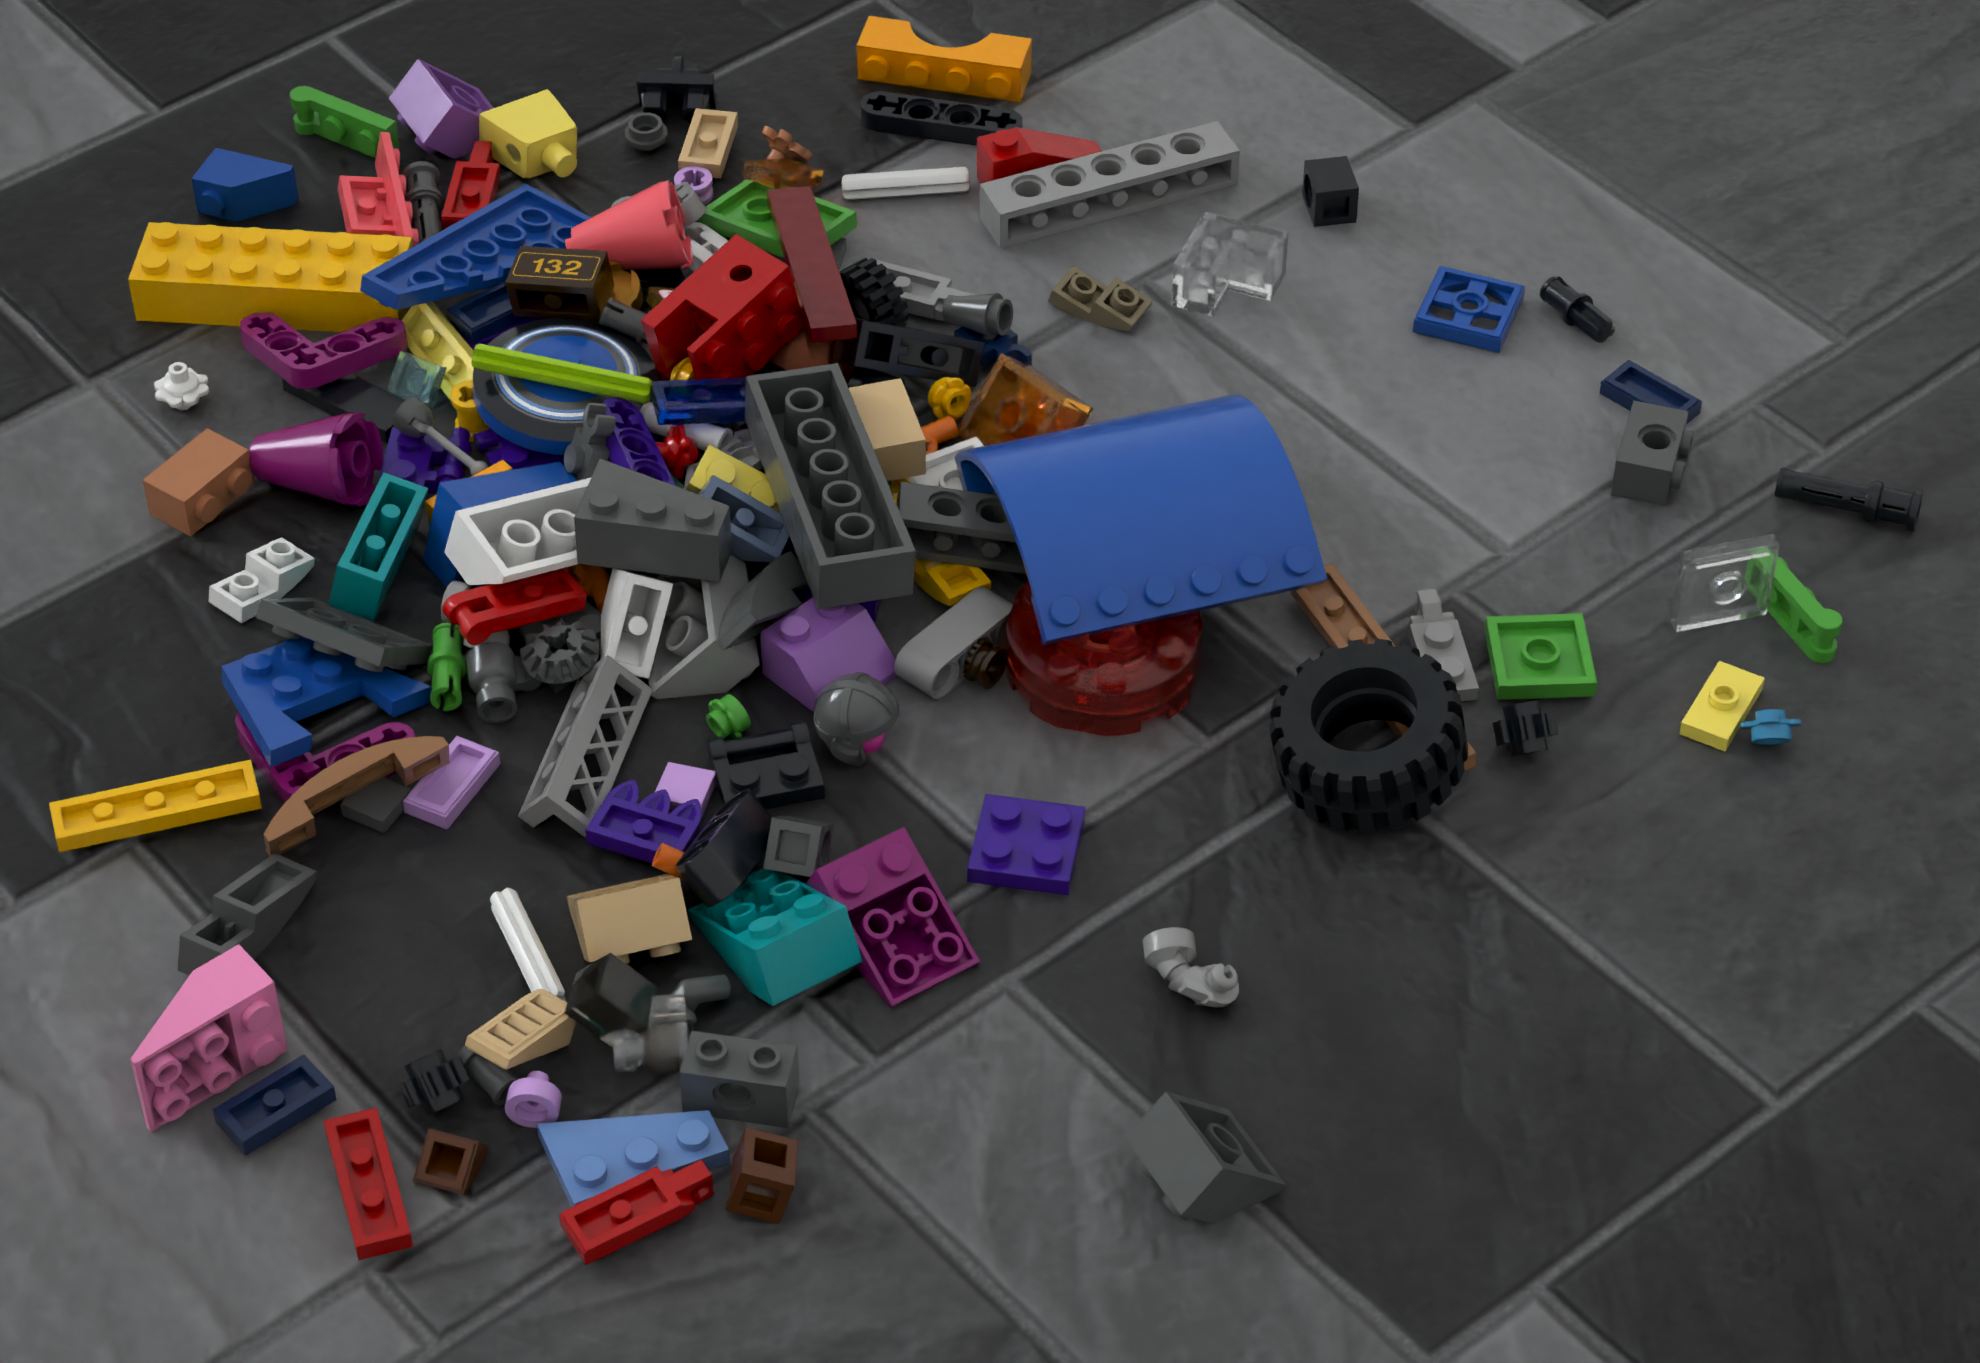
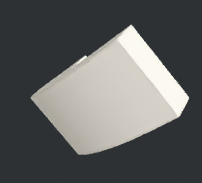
(267, 575)

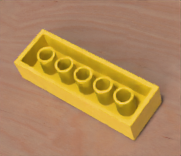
(237, 271)

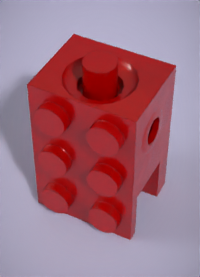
(726, 315)

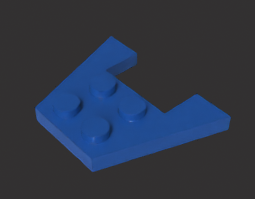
(298, 681)

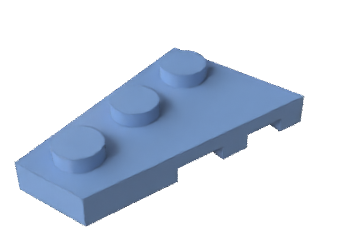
(609, 1151)

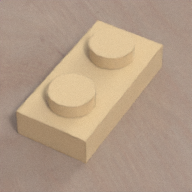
(709, 140)

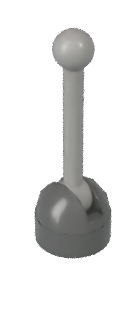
(417, 420)

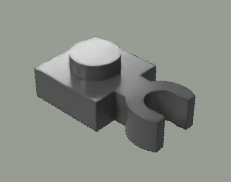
(589, 442)

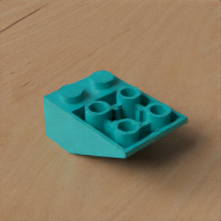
(779, 935)

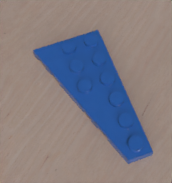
(473, 250)

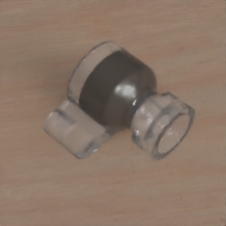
(661, 1044)

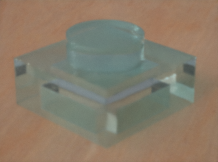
(416, 378)

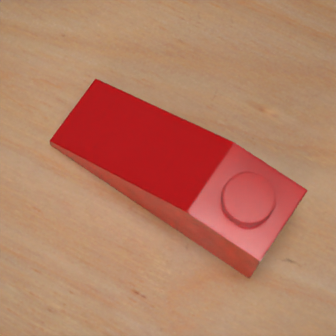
(1024, 150)

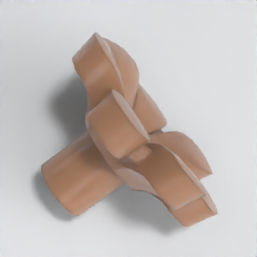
(782, 147)

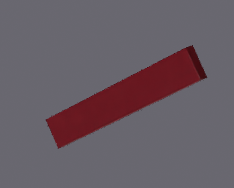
(812, 262)

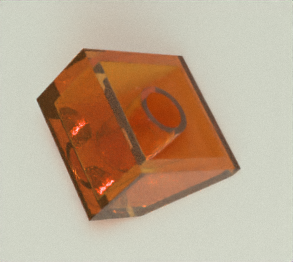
(1020, 404)

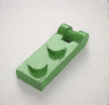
(339, 120)
(1803, 616)

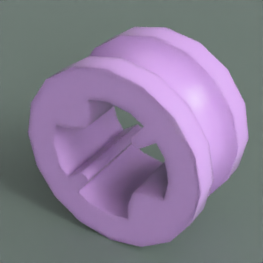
(699, 179)

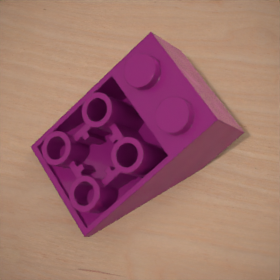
(897, 917)

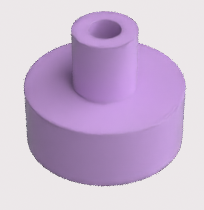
(533, 1100)

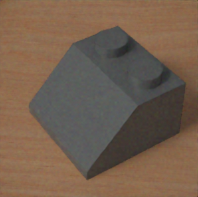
(1201, 1159)

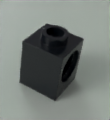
(1330, 191)

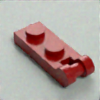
(513, 604)

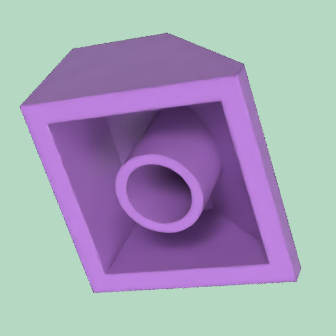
(439, 110)
(820, 645)

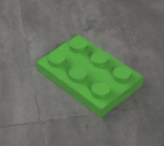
(747, 214)

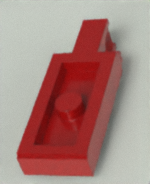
(472, 185)
(634, 1209)

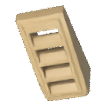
(532, 1027)

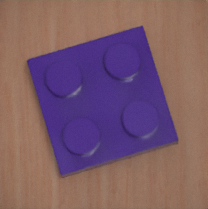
(1026, 844)

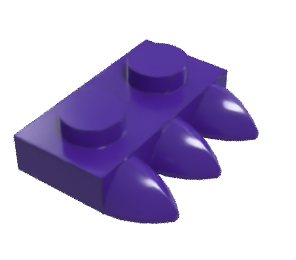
(642, 827)

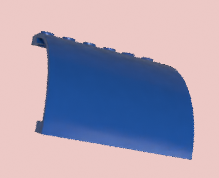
(1150, 515)

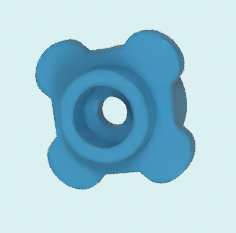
(1770, 727)

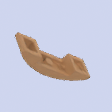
(409, 757)

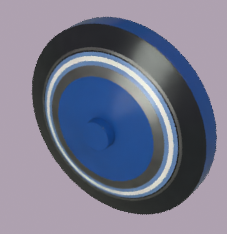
(544, 414)

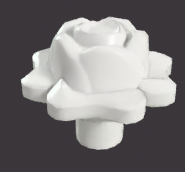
(181, 387)

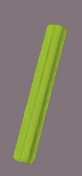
(561, 373)

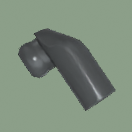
(702, 990)

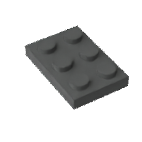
(344, 632)

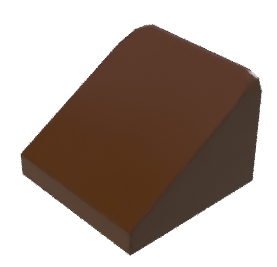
(449, 1161)

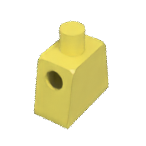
(531, 136)

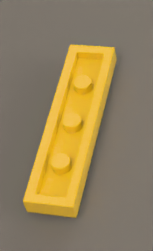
(155, 805)

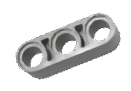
(937, 654)

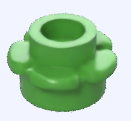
(727, 717)

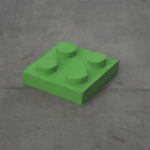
(1540, 656)

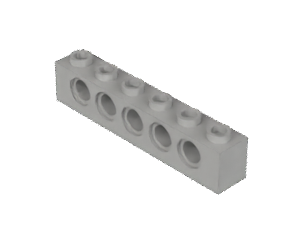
(1109, 184)

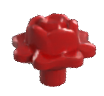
(678, 451)

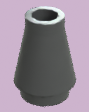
(980, 313)

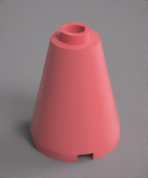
(639, 231)

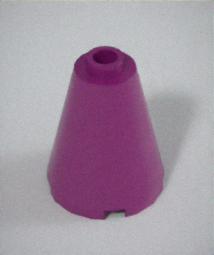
(322, 458)

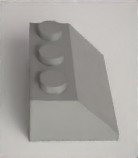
(688, 648)

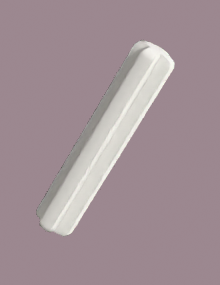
(905, 183)
(525, 943)

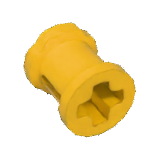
(467, 414)

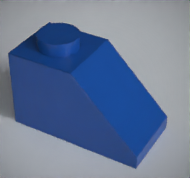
(243, 186)

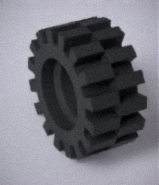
(874, 293)

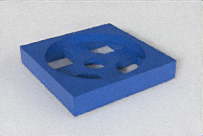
(1473, 290)

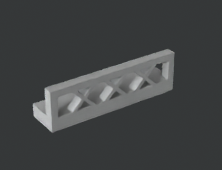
(572, 741)

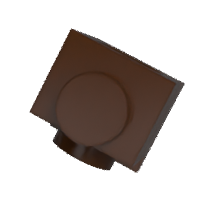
(762, 1175)

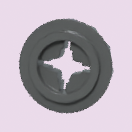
(564, 664)

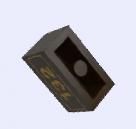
(559, 283)

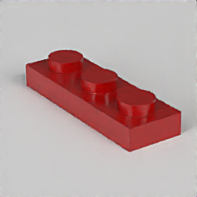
(368, 1184)

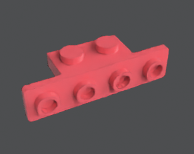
(378, 202)

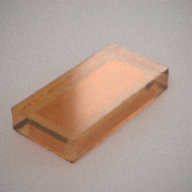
(782, 173)

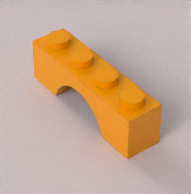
(990, 68)

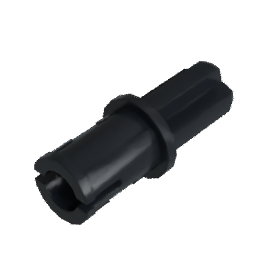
(1577, 309)

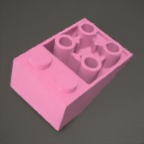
(208, 1037)

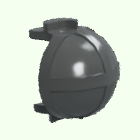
(853, 712)

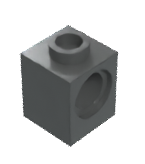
(798, 845)

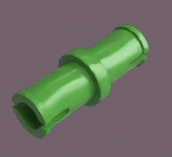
(446, 667)

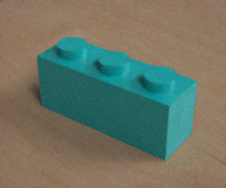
(378, 546)

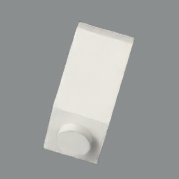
(633, 619)

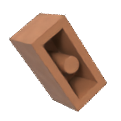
(198, 482)

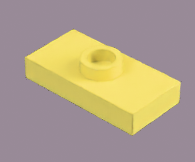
(1722, 706)

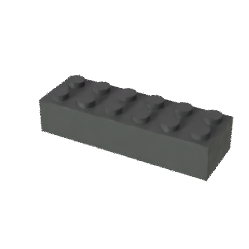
(829, 486)

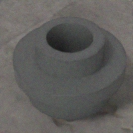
(645, 132)

